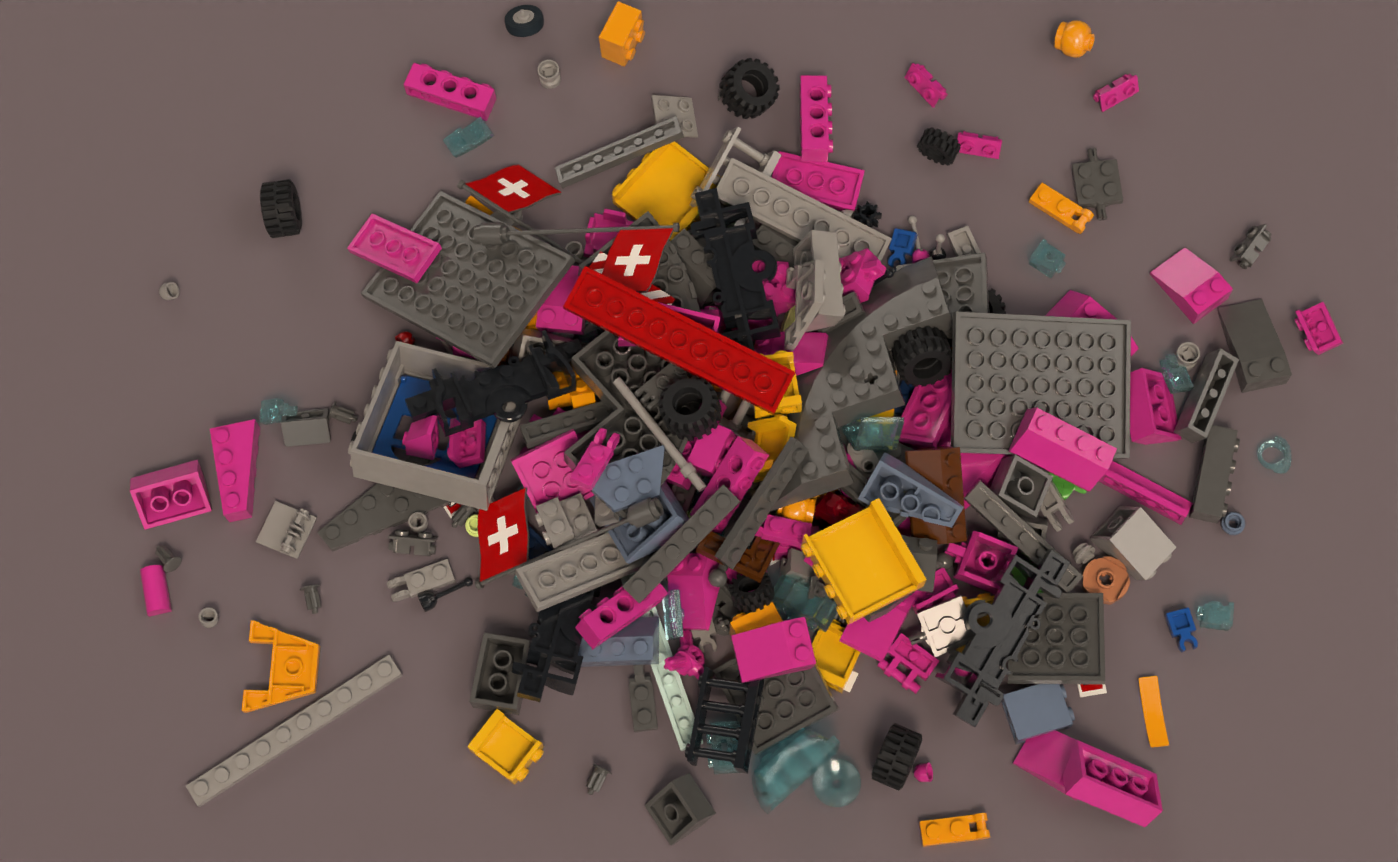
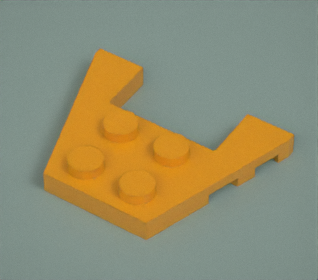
(292, 668)

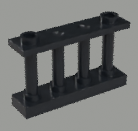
(744, 735)

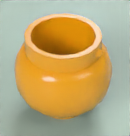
(1074, 38)
(799, 511)

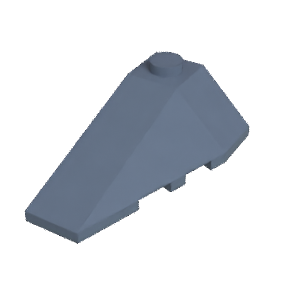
(909, 493)

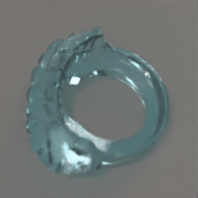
(1281, 444)

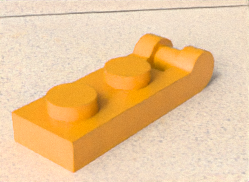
(1060, 208)
(953, 829)

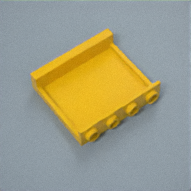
(663, 187)
(863, 562)

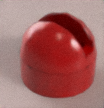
(405, 337)

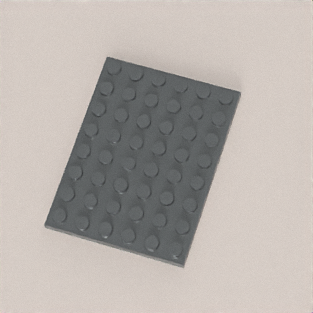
(472, 291)
(1042, 362)

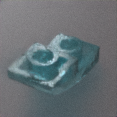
(469, 138)

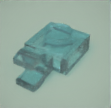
(1175, 376)
(274, 409)

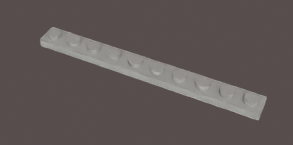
(293, 731)

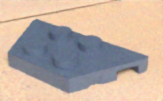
(631, 479)

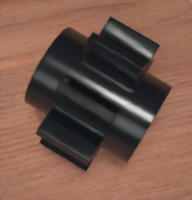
(870, 210)

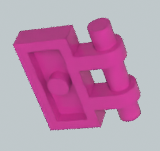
(912, 657)

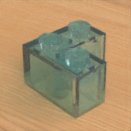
(792, 601)

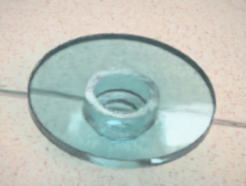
(836, 770)

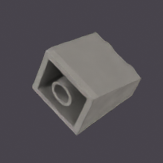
(1134, 541)

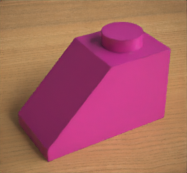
(422, 438)

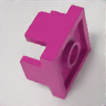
(597, 240)

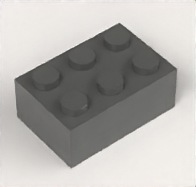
(493, 681)

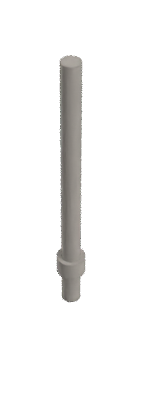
(687, 469)

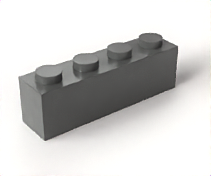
(1206, 395)
(1214, 473)

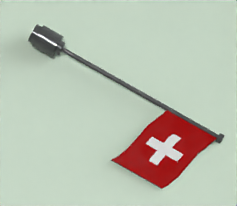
(513, 191)
(630, 261)
(505, 534)

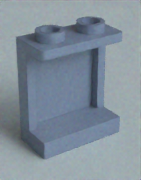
(1037, 711)

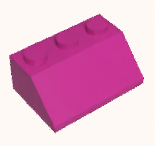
(1151, 408)
(170, 494)

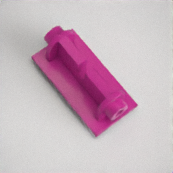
(920, 80)
(1122, 89)
(985, 146)

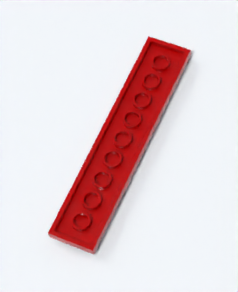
(679, 340)

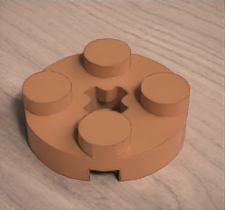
(1103, 567)

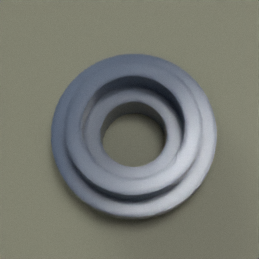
(1237, 518)

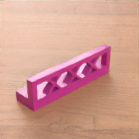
(1146, 492)

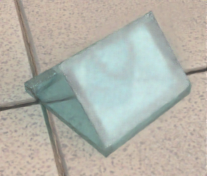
(874, 433)

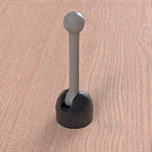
(937, 251)

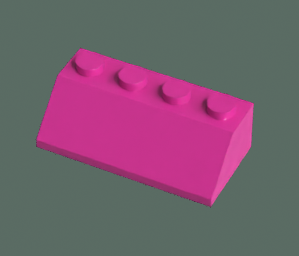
(1062, 449)
(1112, 784)

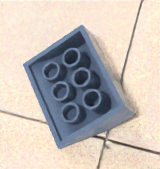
(642, 541)

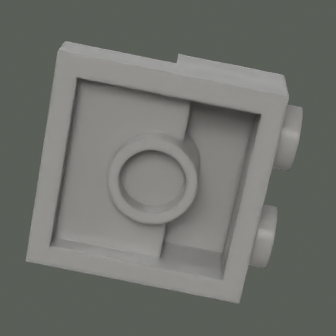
(564, 520)

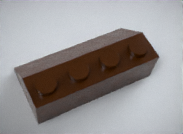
(944, 470)

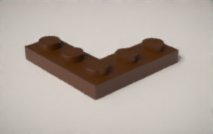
(753, 561)

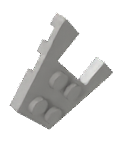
(809, 298)

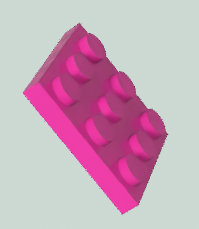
(546, 473)

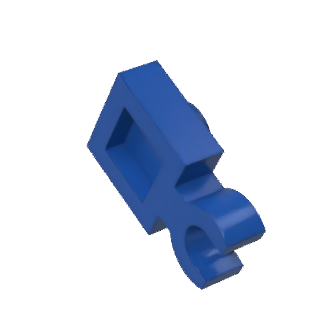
(901, 244)
(1181, 625)

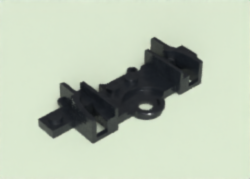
(734, 254)
(493, 388)
(1004, 635)
(556, 644)

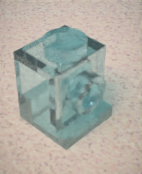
(1041, 263)
(1216, 616)

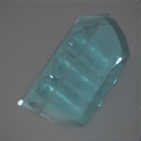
(790, 766)

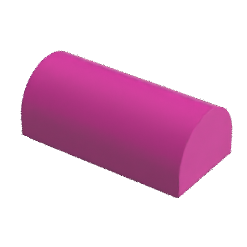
(155, 590)

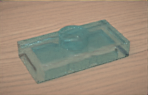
(673, 615)

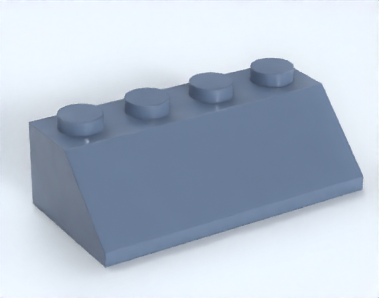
(631, 646)

